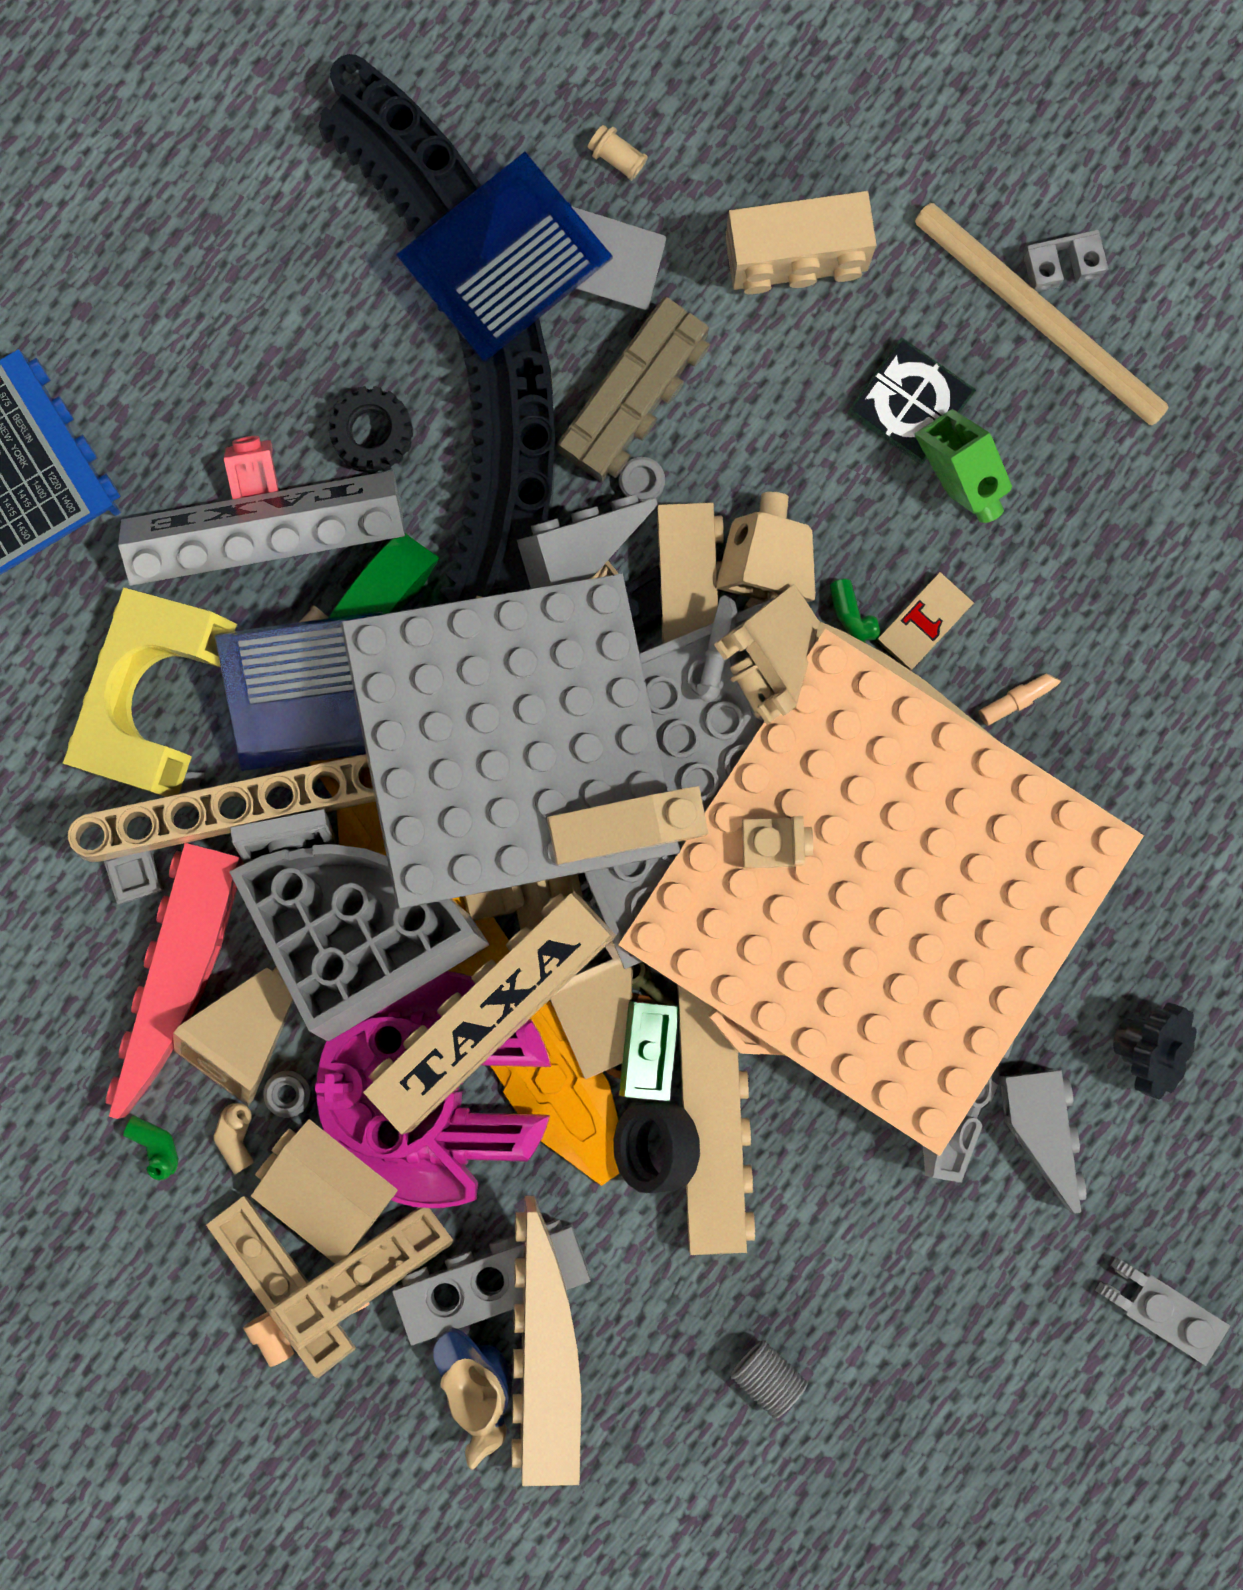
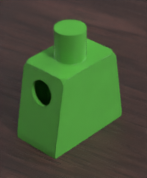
(966, 464)

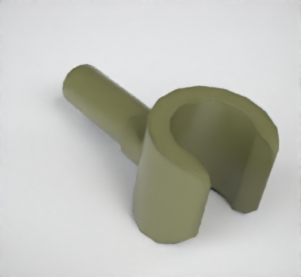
(645, 983)

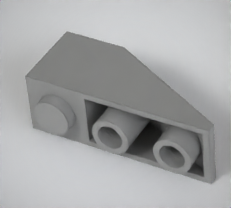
(582, 547)
(1039, 1120)

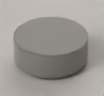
(642, 477)

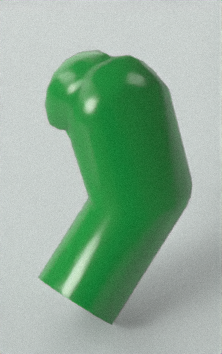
(158, 1144)

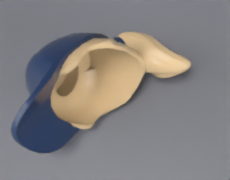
(476, 1390)

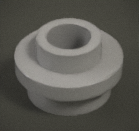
(272, 1097)

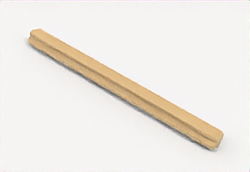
(1041, 314)

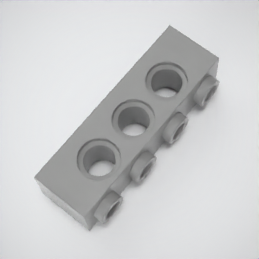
(428, 1319)

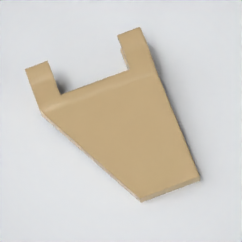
(779, 644)
(595, 1013)

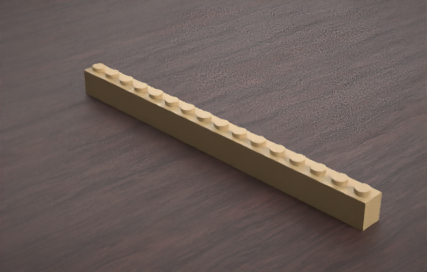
(707, 1059)

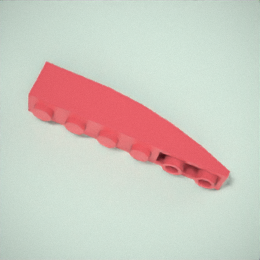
(178, 967)

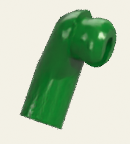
(848, 612)

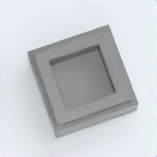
(133, 876)

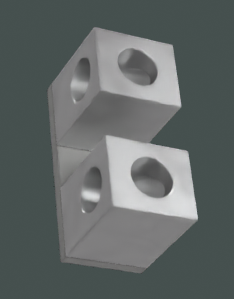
(1080, 248)

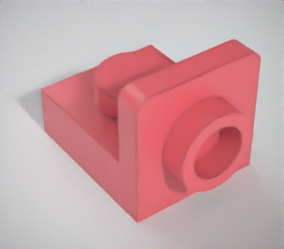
(250, 467)

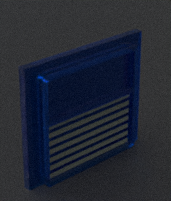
(504, 256)
(291, 693)

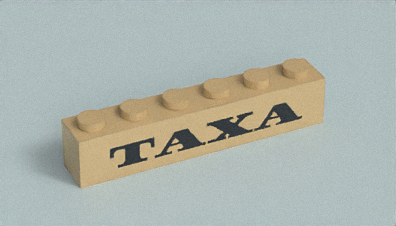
(489, 1012)

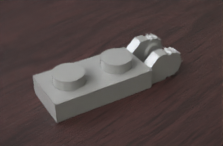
(1168, 1313)

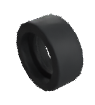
(681, 1147)

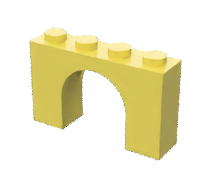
(139, 636)

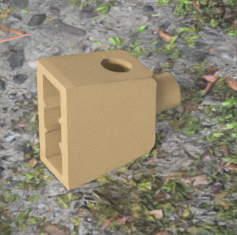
(768, 553)

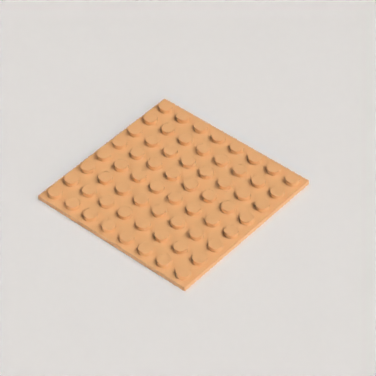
(920, 921)

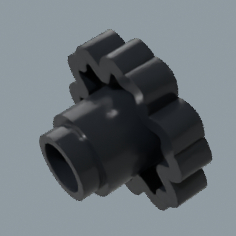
(1157, 1048)

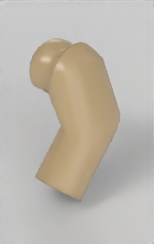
(230, 1136)

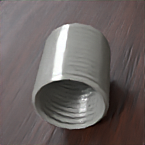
(769, 1379)

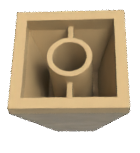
(237, 1034)

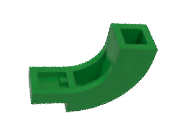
(389, 579)

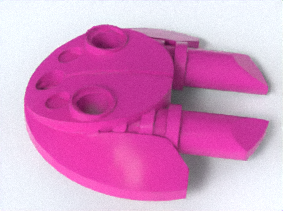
(432, 1158)

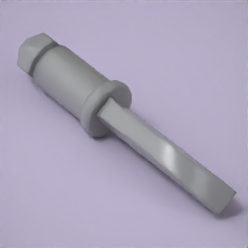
(723, 624)

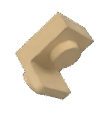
(776, 842)

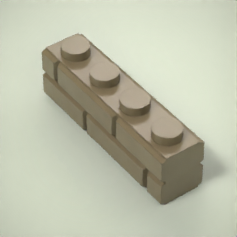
(633, 390)

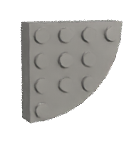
(340, 936)

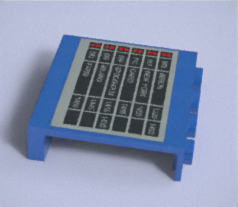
(44, 468)

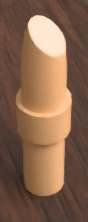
(1018, 698)

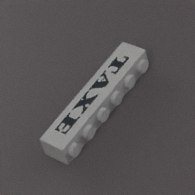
(261, 528)

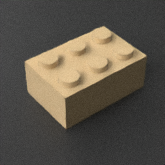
(800, 242)

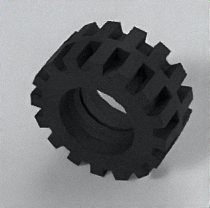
(363, 402)

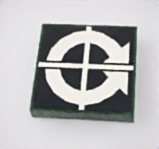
(907, 396)

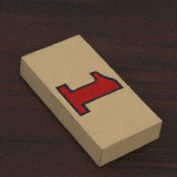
(925, 621)

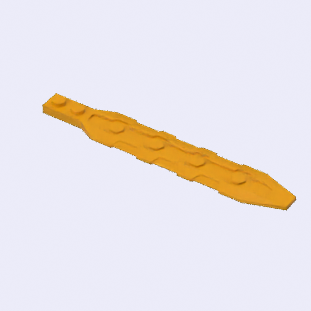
(579, 1108)

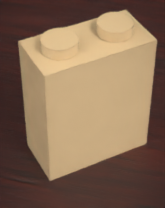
(321, 1190)

